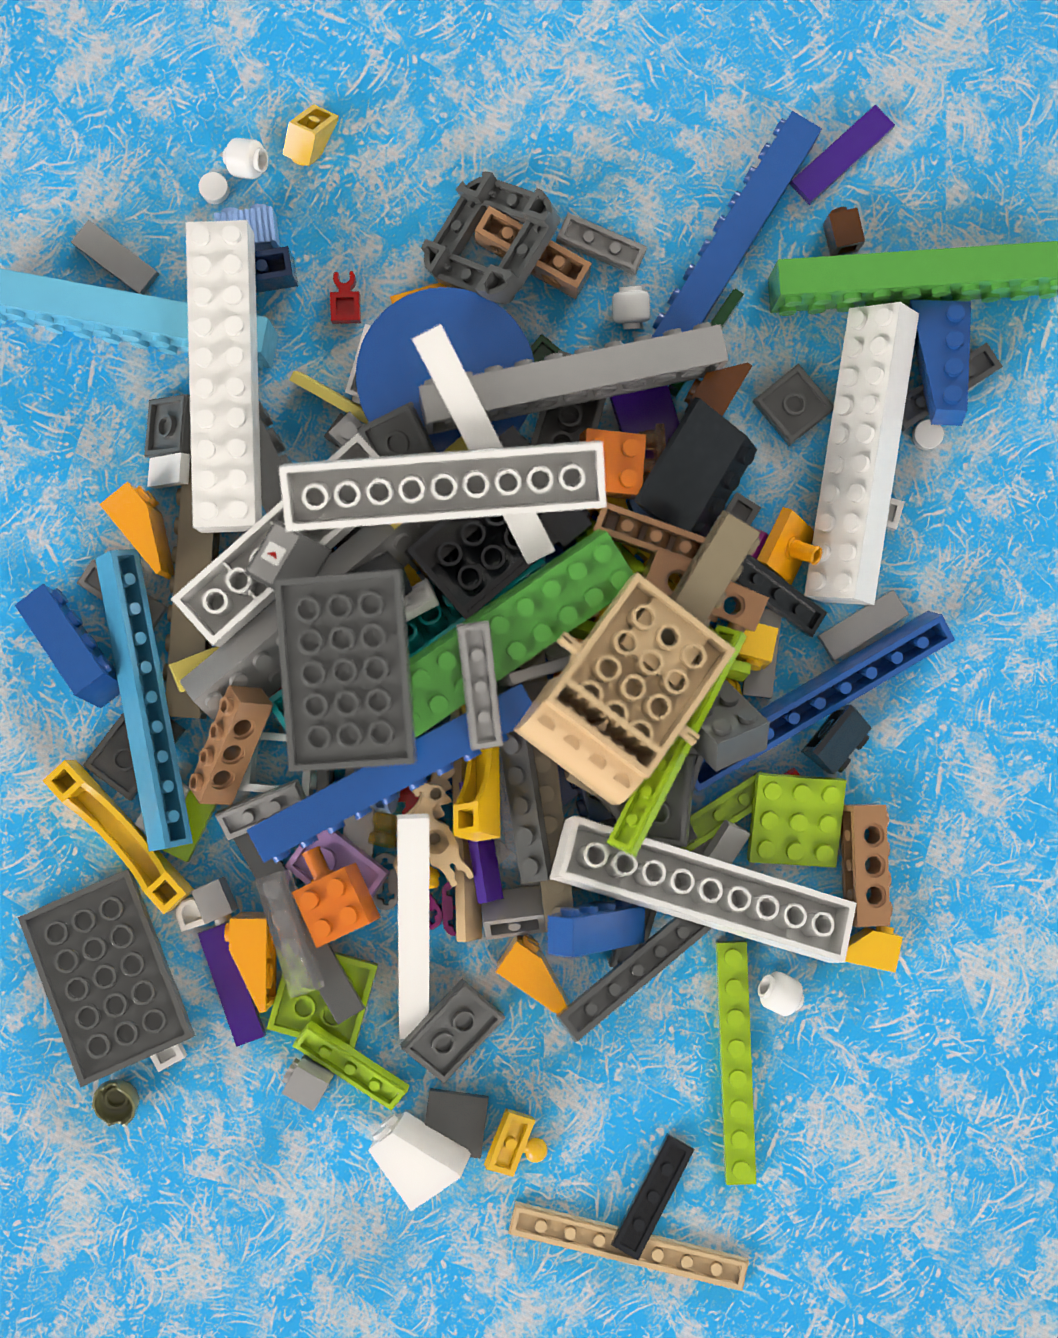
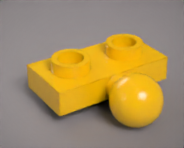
(512, 1141)

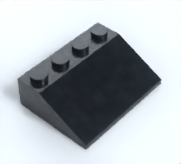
(696, 471)
(470, 559)

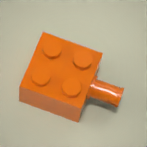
(622, 461)
(334, 900)

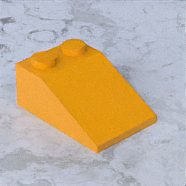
(143, 525)
(254, 955)
(529, 970)

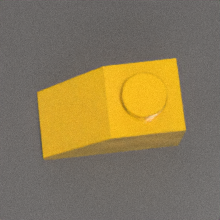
(309, 135)
(875, 948)

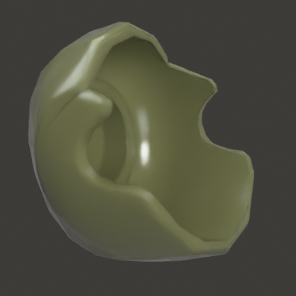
(116, 1102)

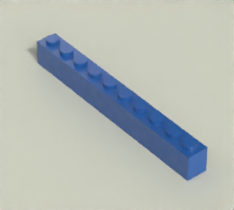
(741, 226)
(844, 684)
(373, 784)

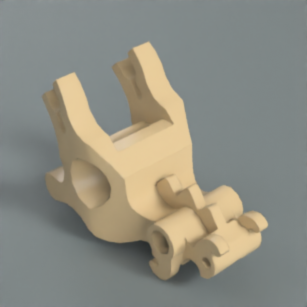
(442, 843)

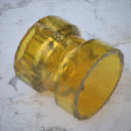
(384, 830)

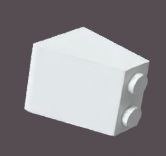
(417, 1158)

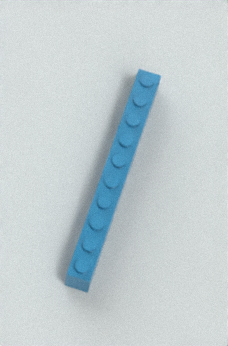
(143, 699)

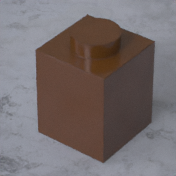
(843, 231)

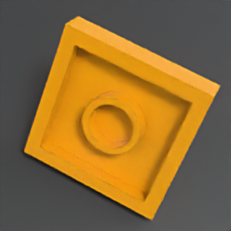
(789, 546)

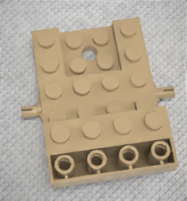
(626, 691)

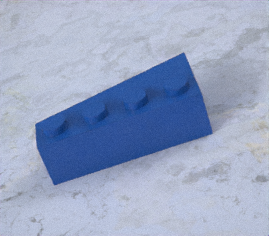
(943, 357)
(69, 646)
(595, 928)

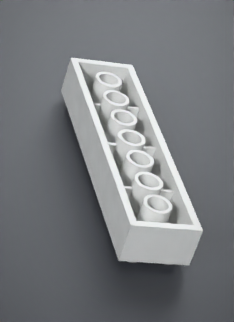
(223, 596)

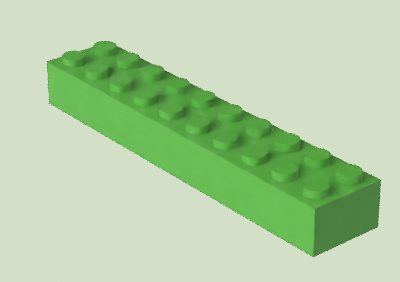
(903, 276)
(521, 623)

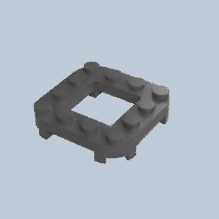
(491, 282)

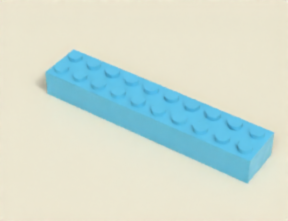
(108, 314)

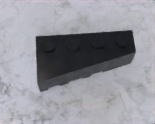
(565, 524)

